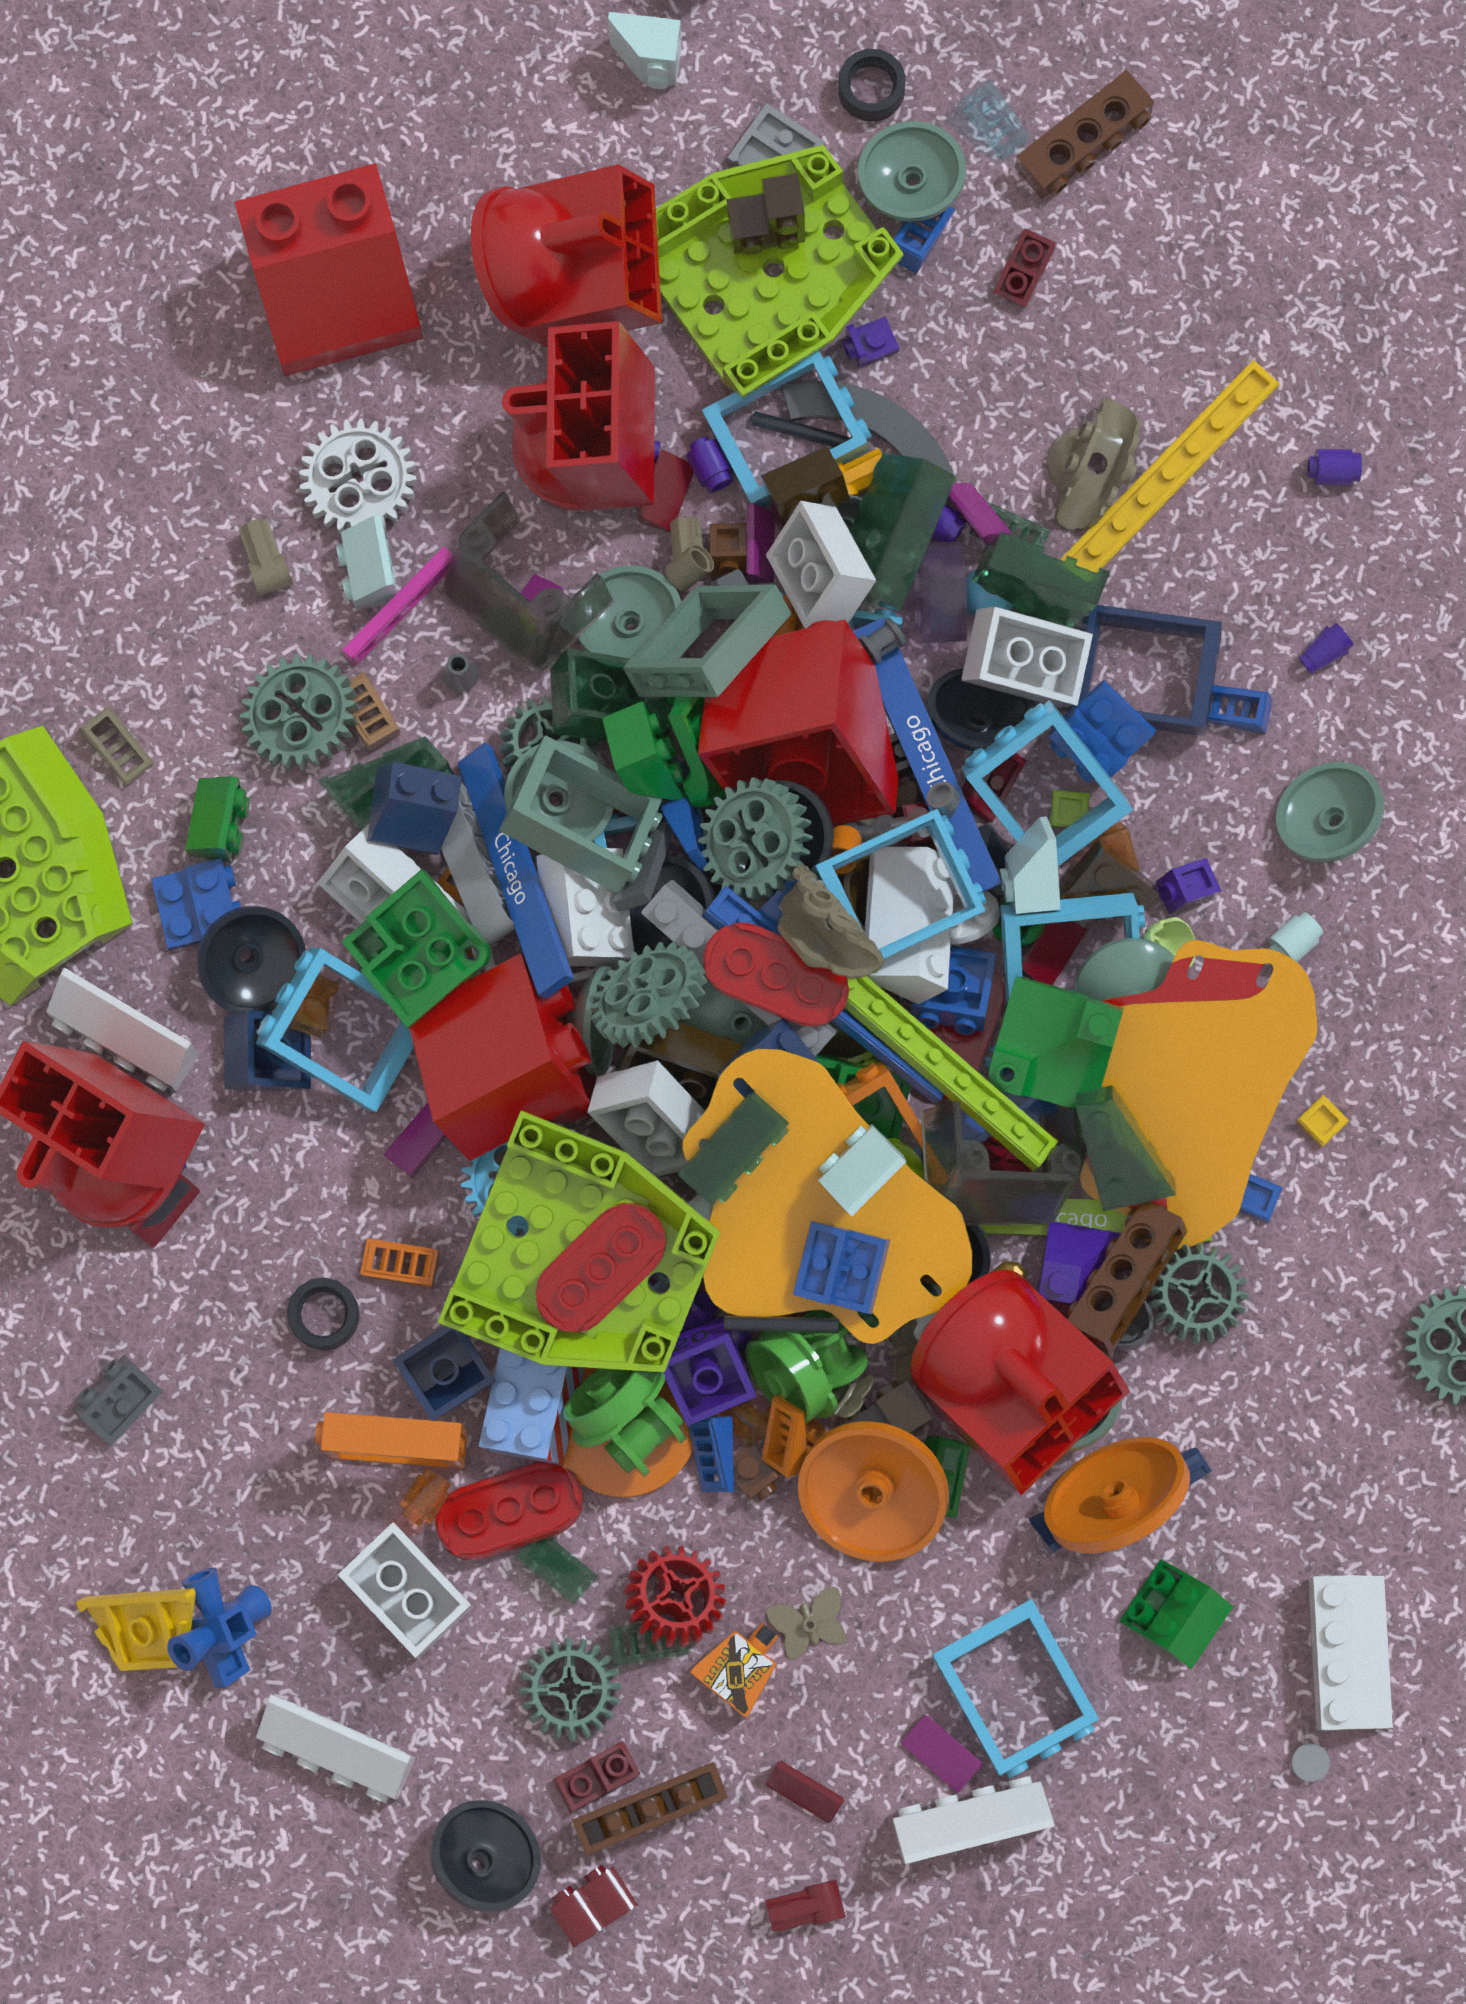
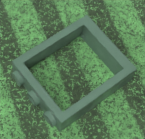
(657, 665)
(565, 845)

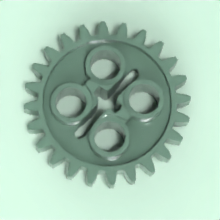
(276, 736)
(779, 821)
(648, 994)
(1433, 1363)

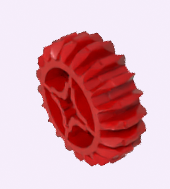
(686, 1623)

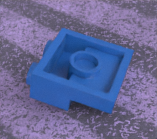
(1106, 727)
(193, 901)
(967, 996)

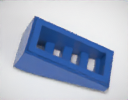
(914, 251)
(1244, 722)
(686, 826)
(714, 1440)

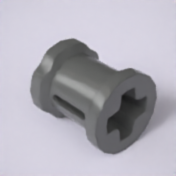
(883, 641)

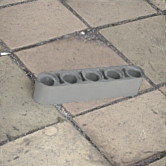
(475, 874)

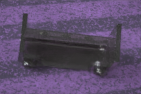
(528, 630)
(1008, 1198)

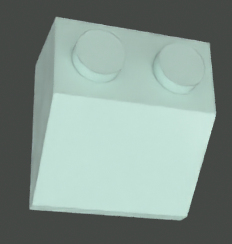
(647, 46)
(368, 564)
(1032, 871)
(860, 1168)

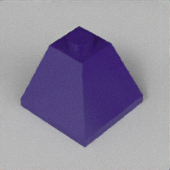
(1070, 1258)

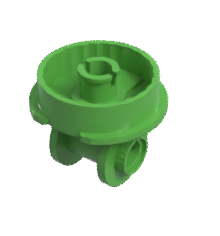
(805, 1366)
(617, 1398)

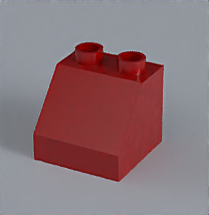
(329, 269)
(806, 716)

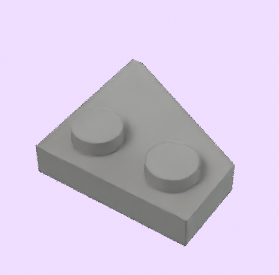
(771, 136)

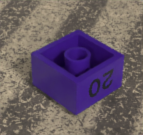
(707, 1372)

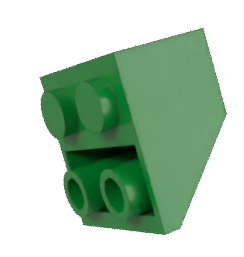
(643, 753)
(216, 819)
(1176, 1613)

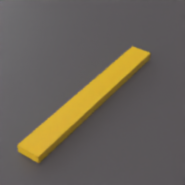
(1173, 468)

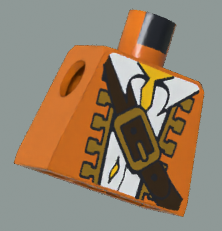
(738, 1668)

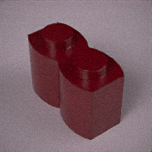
(593, 1905)

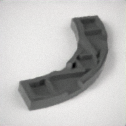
(882, 416)

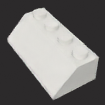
(369, 874)
(904, 894)
(121, 1031)
(1350, 1652)
(335, 1748)
(973, 1821)

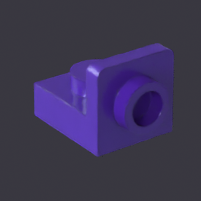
(870, 342)
(1187, 885)

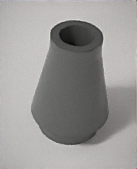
(460, 680)

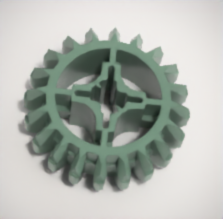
(538, 717)
(1214, 1299)
(537, 1690)

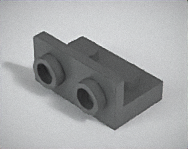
(116, 1399)

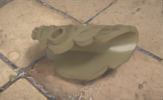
(1089, 495)
(807, 926)

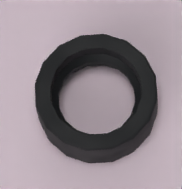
(871, 111)
(296, 1304)

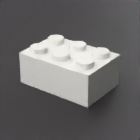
(820, 565)
(1026, 657)
(585, 916)
(646, 1115)
(405, 1590)

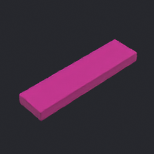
(398, 607)

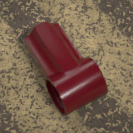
(813, 1905)

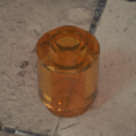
(425, 1497)

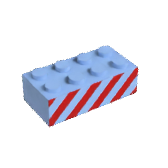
(528, 1408)

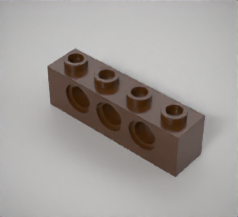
(1120, 95)
(1128, 1295)
(650, 1808)

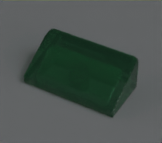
(557, 1568)

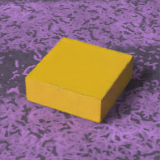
(1322, 1121)

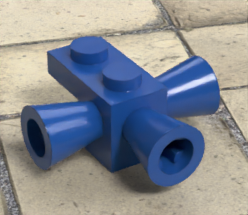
(219, 1628)

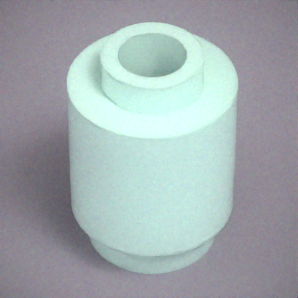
(1296, 936)

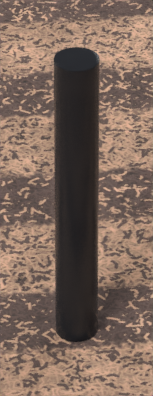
(798, 430)
(781, 1324)

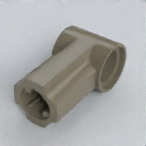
(690, 559)
(267, 564)

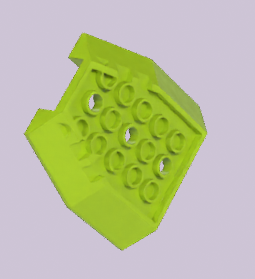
(768, 319)
(61, 862)
(560, 1188)

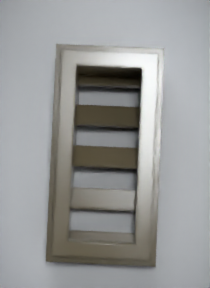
(97, 721)

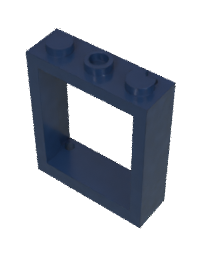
(1167, 624)

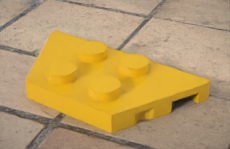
(140, 1625)

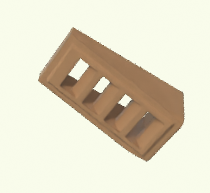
(383, 734)

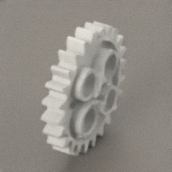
(343, 450)

